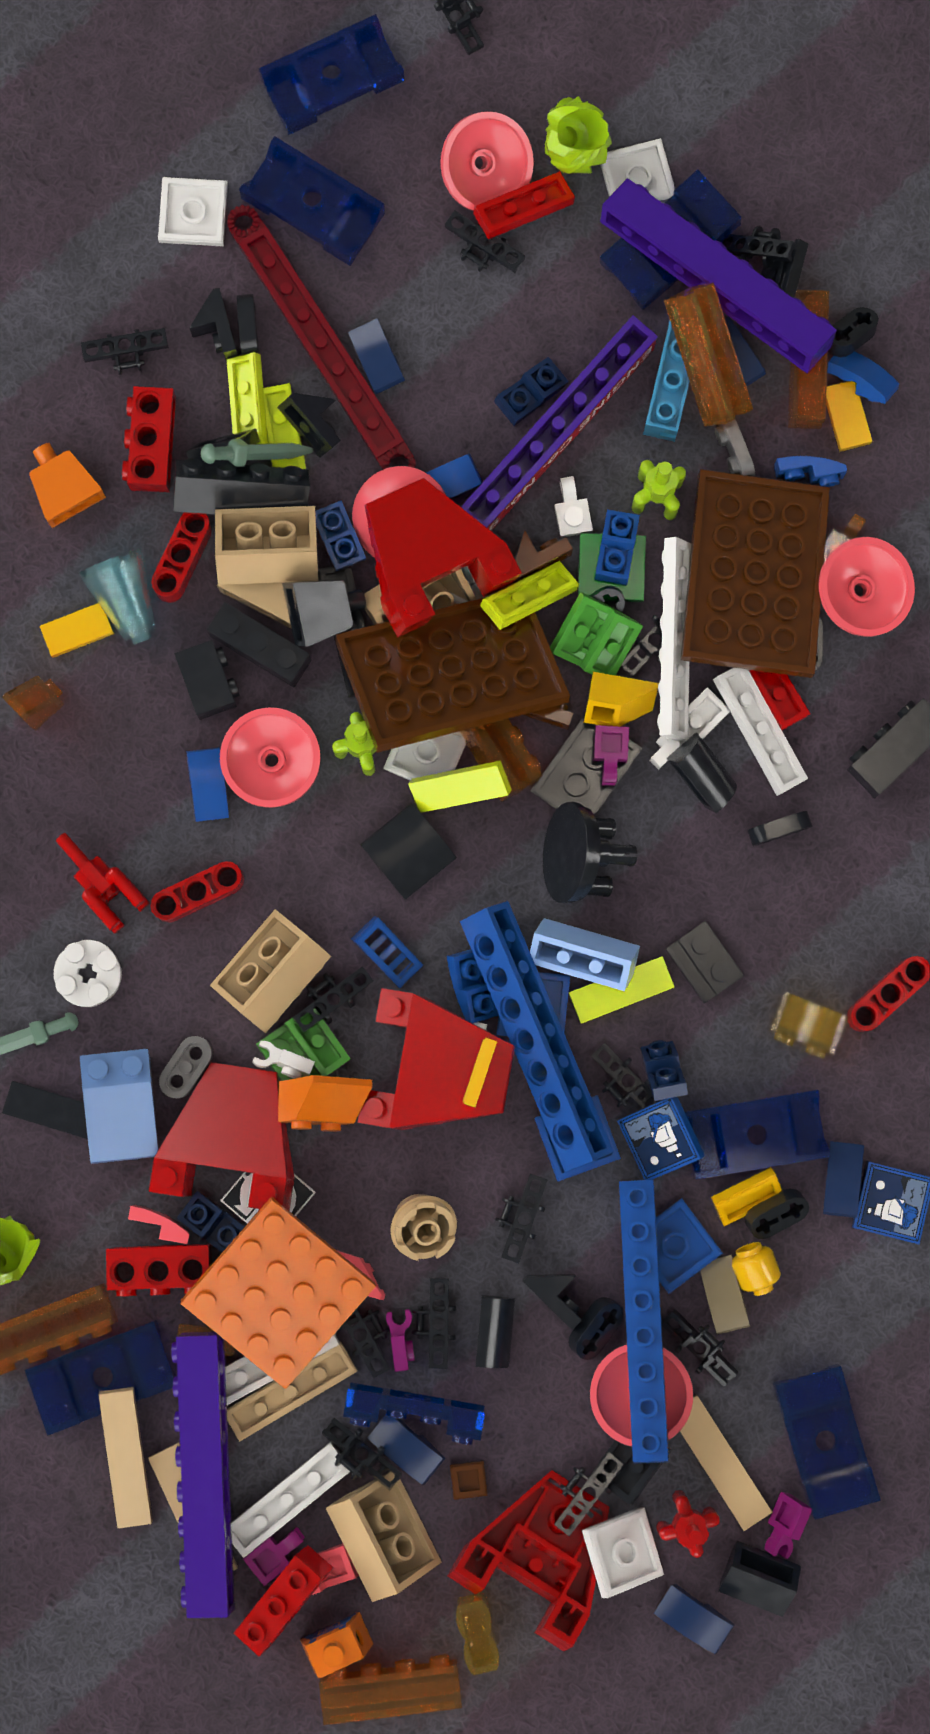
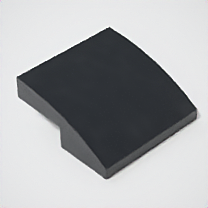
(408, 851)

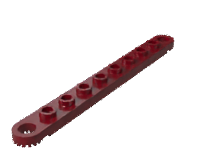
(319, 339)

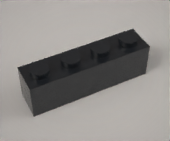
(221, 485)

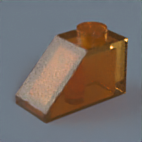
(35, 701)

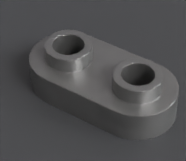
(740, 459)
(186, 1067)

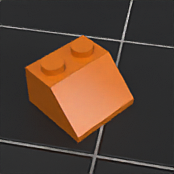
(321, 1101)

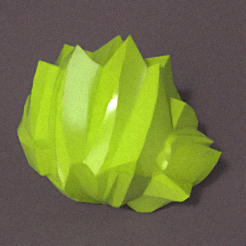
(576, 136)
(16, 1249)

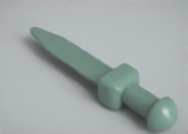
(238, 452)
(37, 1033)

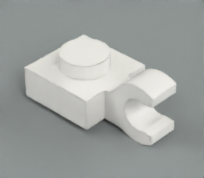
(572, 514)
(292, 1064)

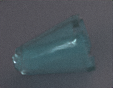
(123, 594)

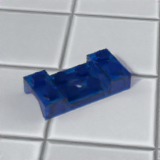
(302, 90)
(695, 202)
(338, 222)
(791, 1130)
(67, 1387)
(463, 1418)
(832, 1477)

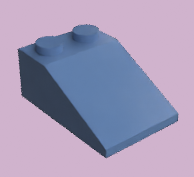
(119, 1105)

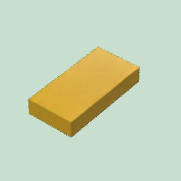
(847, 416)
(76, 630)
(479, 1072)
(740, 1198)

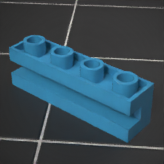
(668, 392)

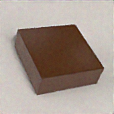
(468, 1479)

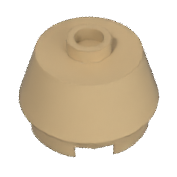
(423, 1227)

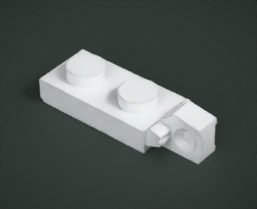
(703, 717)

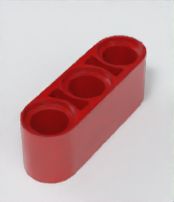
(183, 571)
(180, 891)
(904, 990)

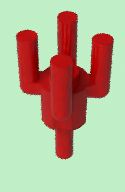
(101, 884)
(688, 1525)

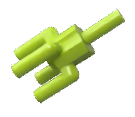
(659, 487)
(357, 743)

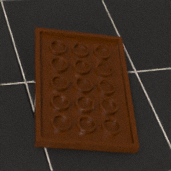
(755, 574)
(449, 674)

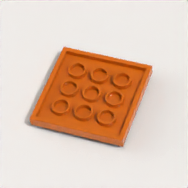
(278, 1293)

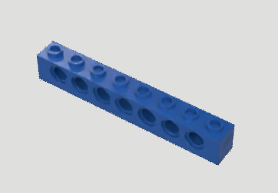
(536, 1036)
(643, 1322)

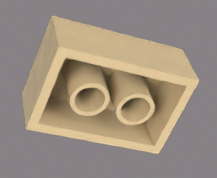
(266, 545)

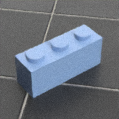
(584, 954)

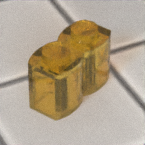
(808, 1025)
(474, 1625)

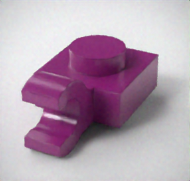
(611, 748)
(402, 1349)
(789, 1521)
(271, 1557)

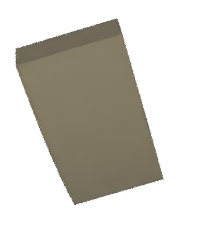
(724, 1296)

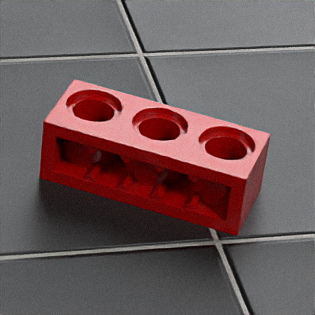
(160, 452)
(142, 1260)
(283, 1600)

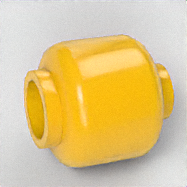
(756, 1268)

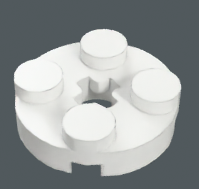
(71, 984)

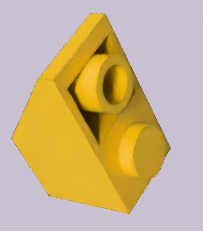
(618, 699)

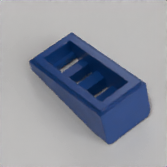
(375, 923)

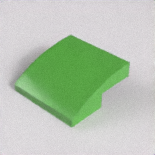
(595, 636)
(315, 1044)

